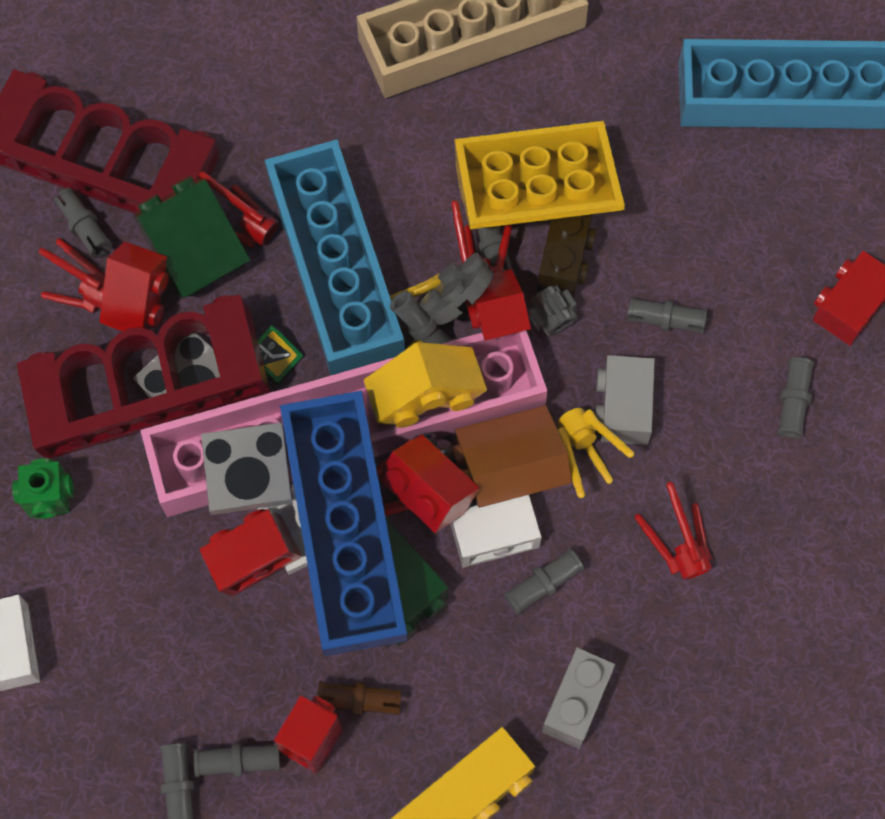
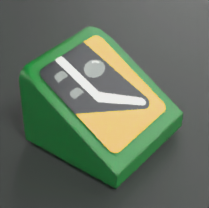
(278, 355)

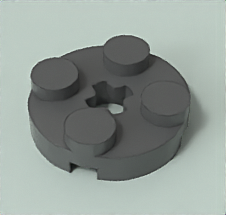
(456, 287)

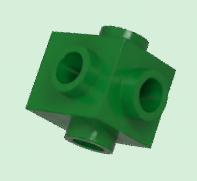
(53, 494)

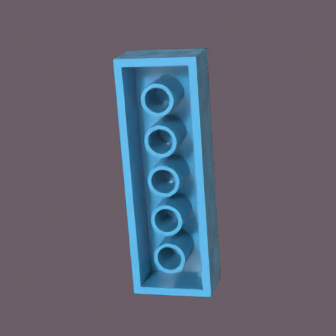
(782, 83)
(334, 257)

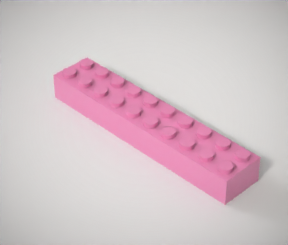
(177, 450)

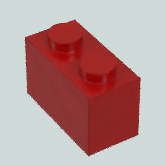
(133, 288)
(853, 299)
(500, 308)
(428, 483)
(249, 551)
(309, 733)

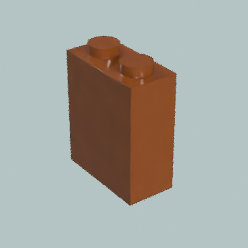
(512, 456)

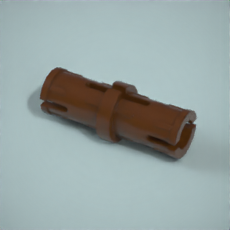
(361, 697)

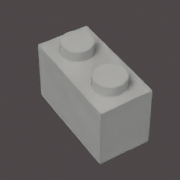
(626, 398)
(578, 698)

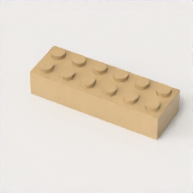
(437, 38)

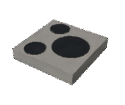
(194, 364)
(246, 468)

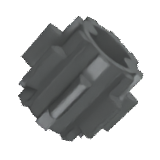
(552, 310)

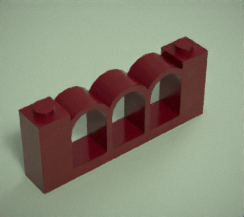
(29, 99)
(49, 379)

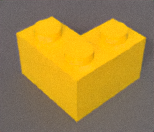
(423, 380)

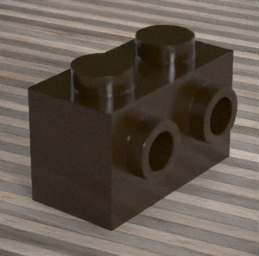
(564, 253)

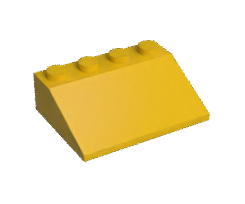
(537, 175)

